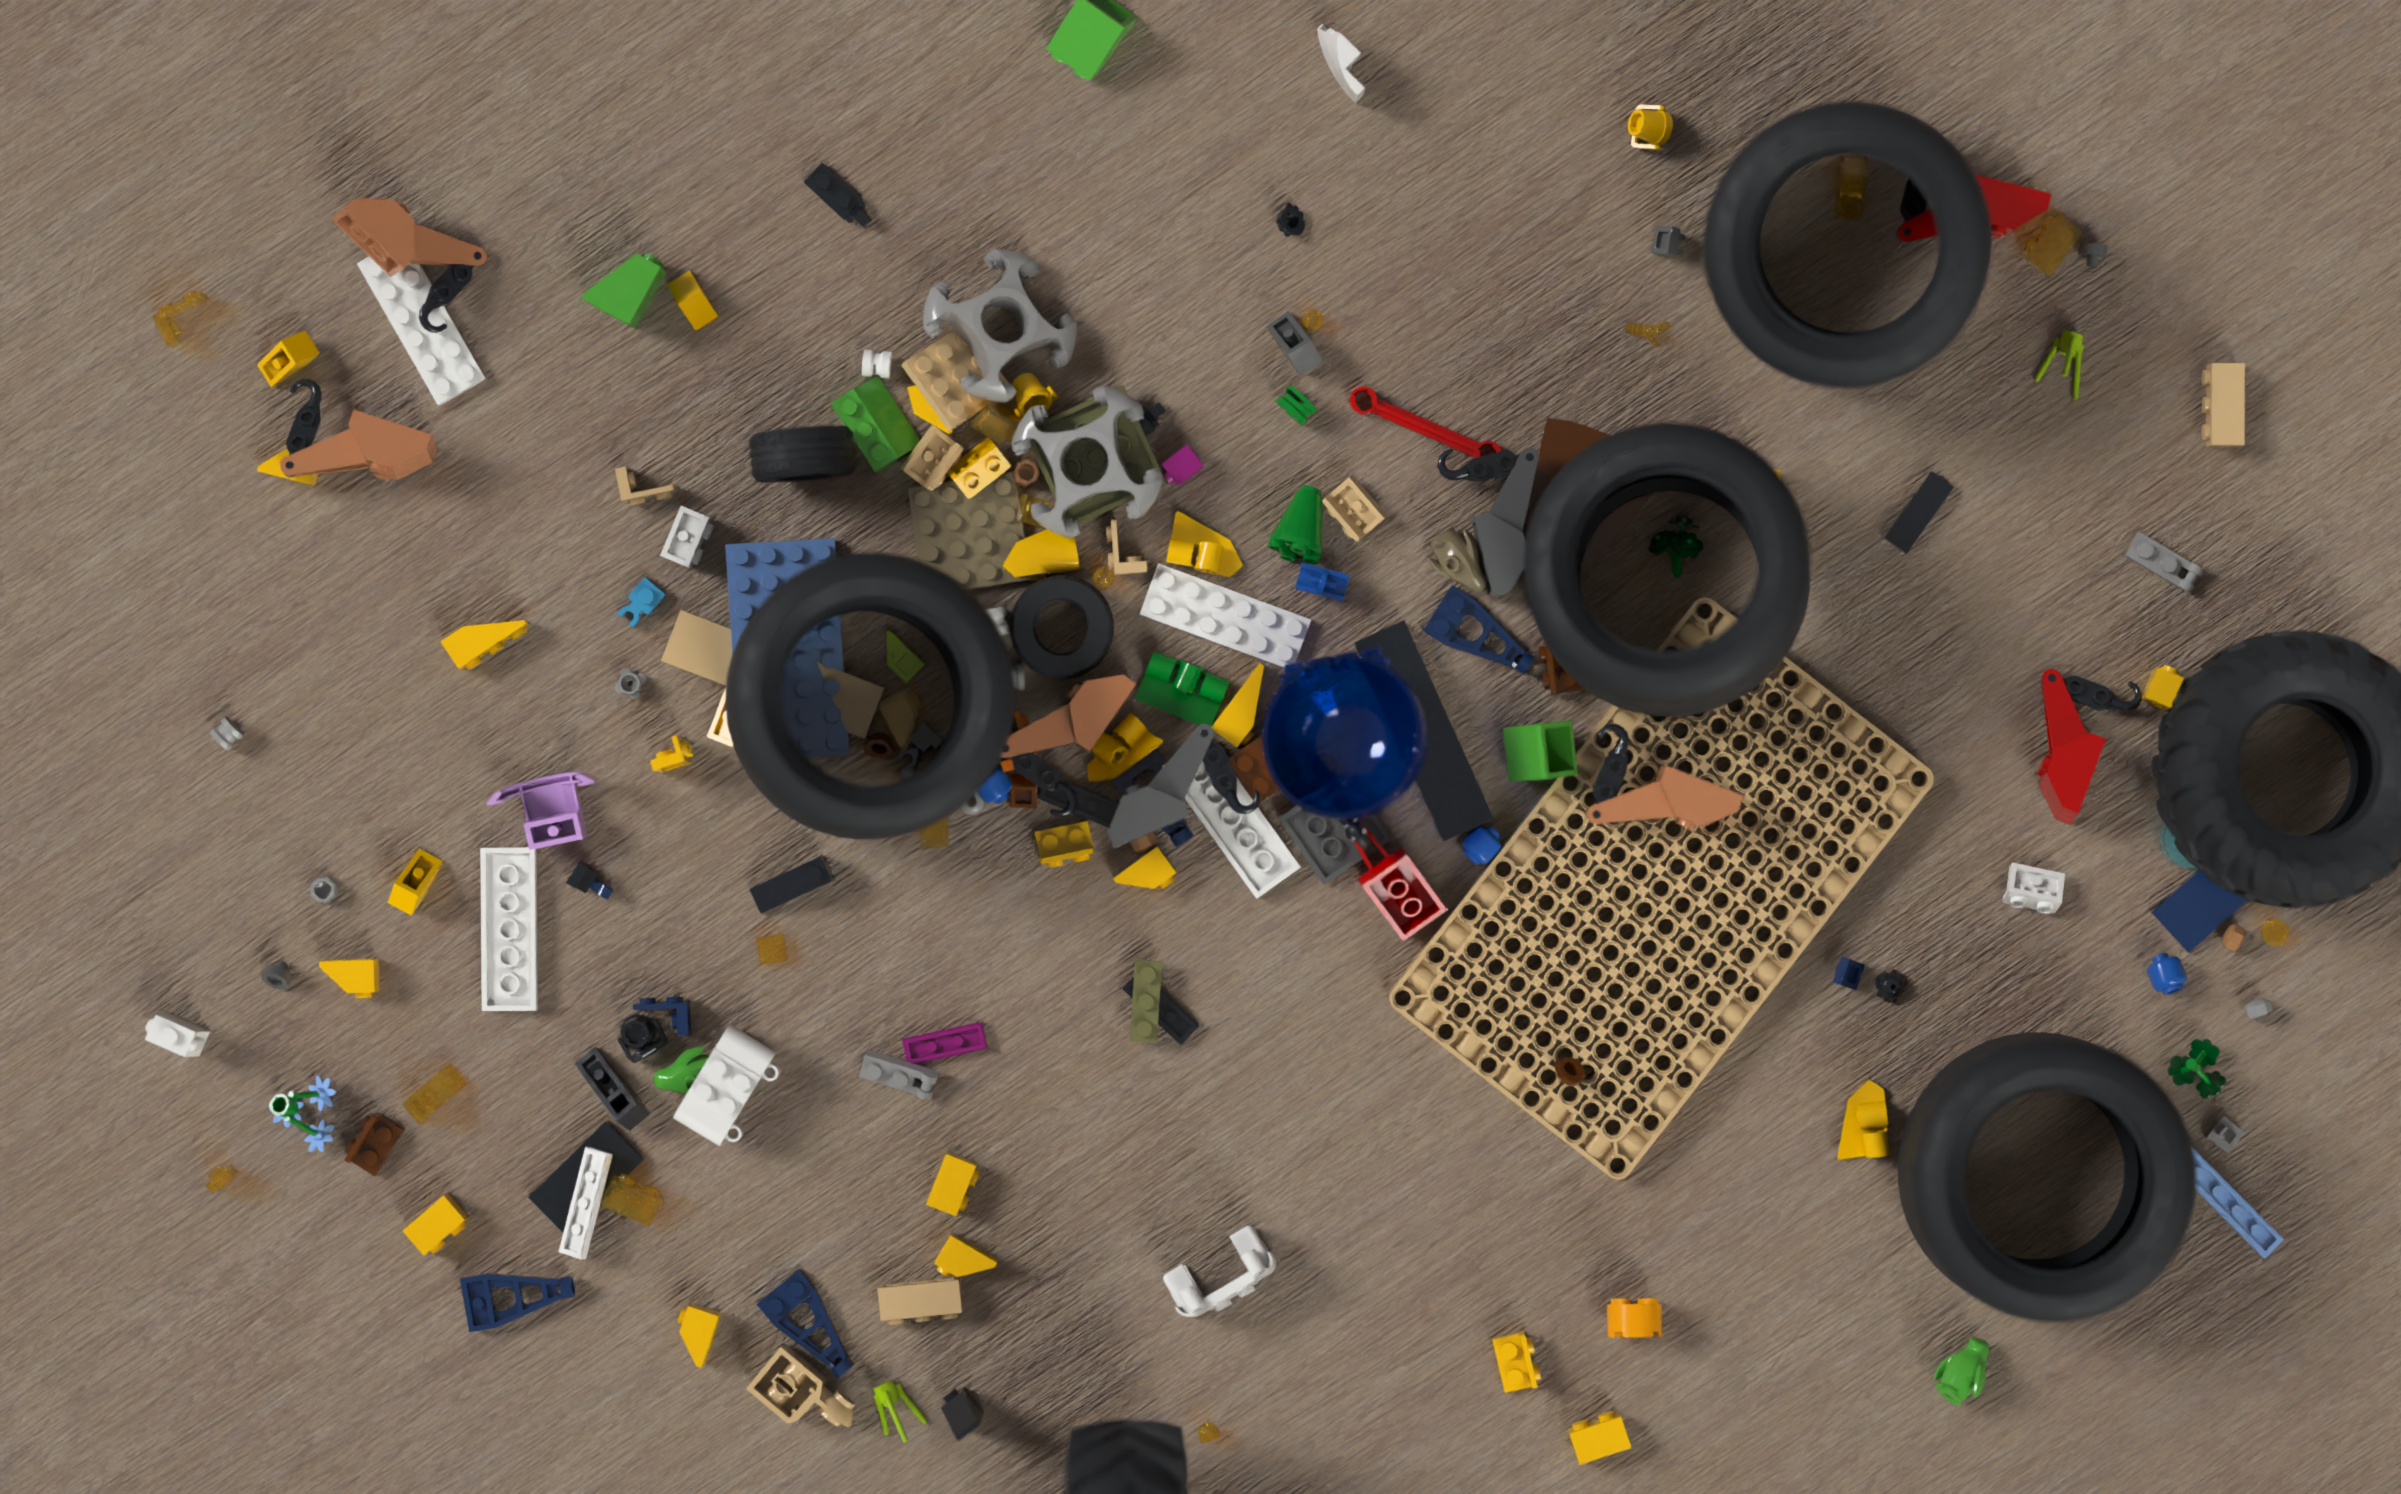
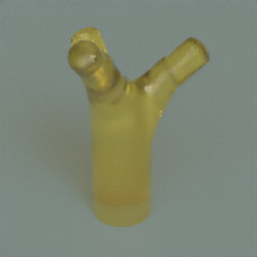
(1646, 330)

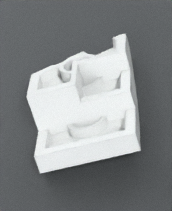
(1340, 57)

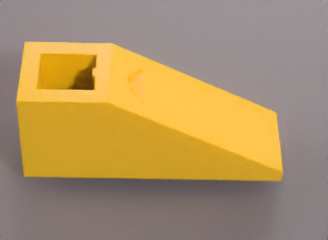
(474, 641)

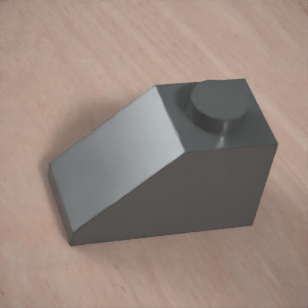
(1294, 343)

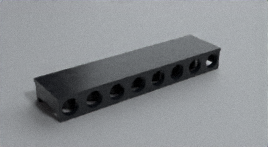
(1446, 775)

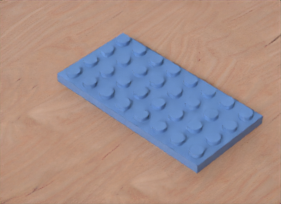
(807, 699)

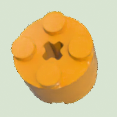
(1634, 1319)

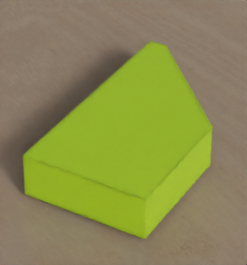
(901, 658)

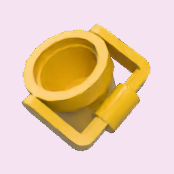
(1650, 124)
(1031, 393)

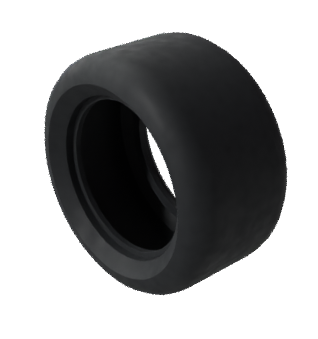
(1736, 265)
(1647, 462)
(948, 618)
(2154, 1197)

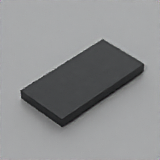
(556, 1192)

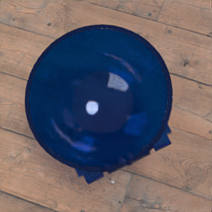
(1344, 735)

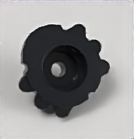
(1290, 221)
(1884, 982)

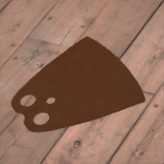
(1559, 445)

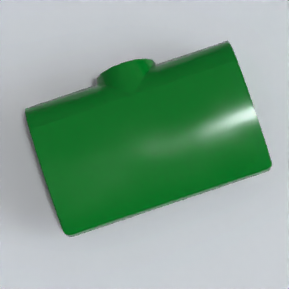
(1182, 689)

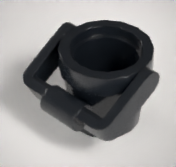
(639, 1033)

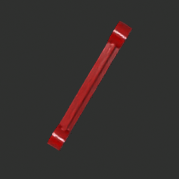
(1420, 425)

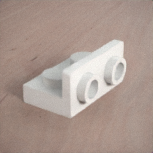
(2034, 888)

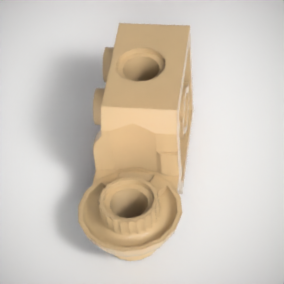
(792, 1386)

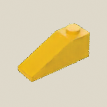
(1239, 715)

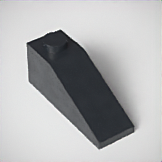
(792, 884)
(612, 1089)
(961, 1412)

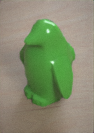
(683, 1072)
(1963, 1372)

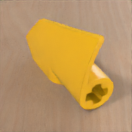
(1201, 548)
(1042, 556)
(1121, 750)
(1865, 1124)

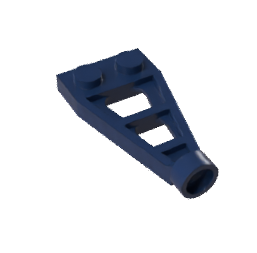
(1449, 615)
(1153, 762)
(789, 1295)
(480, 1304)

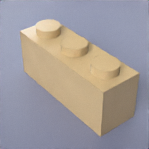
(2224, 405)
(920, 1300)

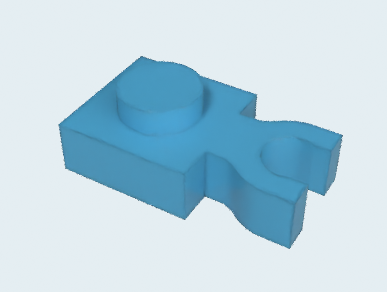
(644, 599)

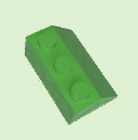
(876, 424)

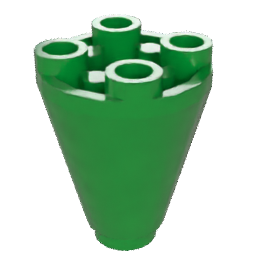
(1300, 528)

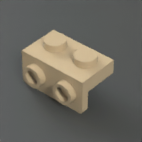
(932, 458)
(1353, 508)

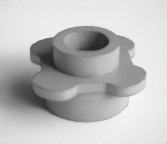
(623, 687)

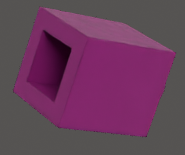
(1181, 466)

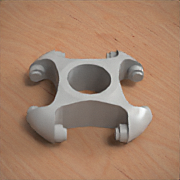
(990, 354)
(1056, 448)

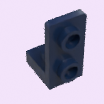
(680, 1020)

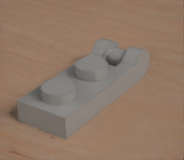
(2163, 562)
(898, 1074)

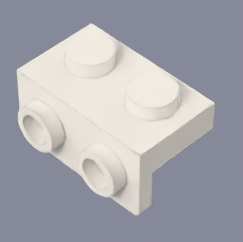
(686, 537)

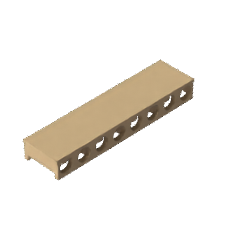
(707, 651)

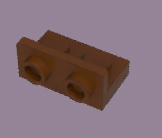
(1556, 678)
(374, 1143)

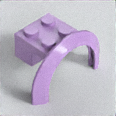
(550, 807)

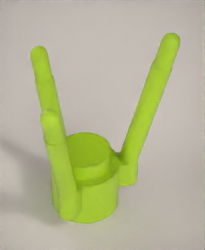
(2069, 345)
(887, 1395)

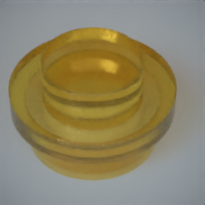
(2274, 932)

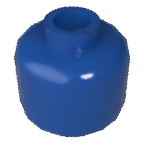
(996, 786)
(1482, 845)
(2167, 974)

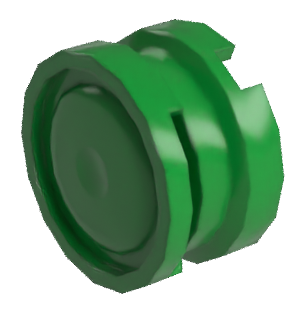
(1293, 408)

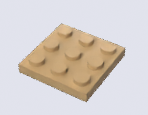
(938, 377)

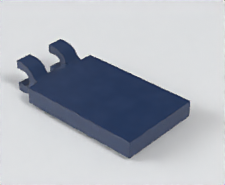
(2196, 910)

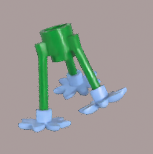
(287, 1108)

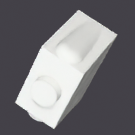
(176, 1034)

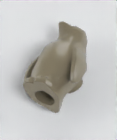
(1458, 559)

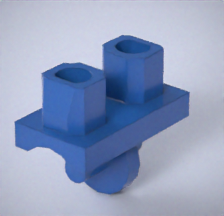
(1322, 582)

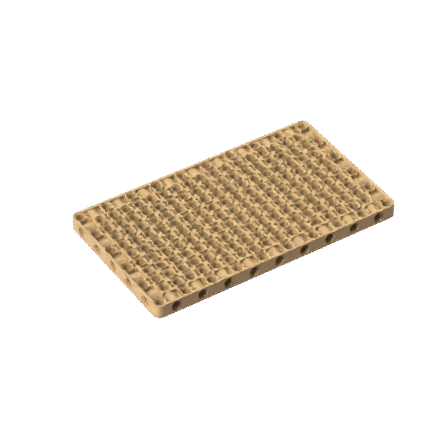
(1762, 971)

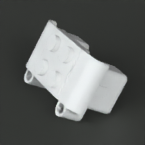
(725, 1086)
(1257, 1260)

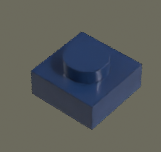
(1848, 973)

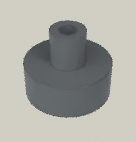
(2093, 252)
(277, 975)

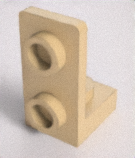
(626, 483)
(1131, 565)

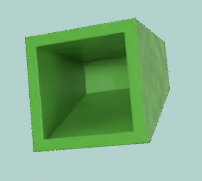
(1090, 35)
(628, 289)
(1540, 751)

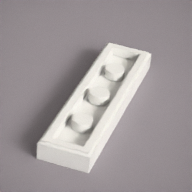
(585, 1203)

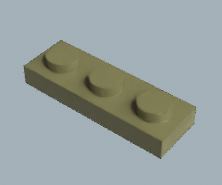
(1145, 1001)

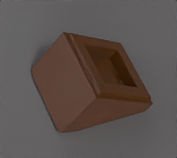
(1023, 792)

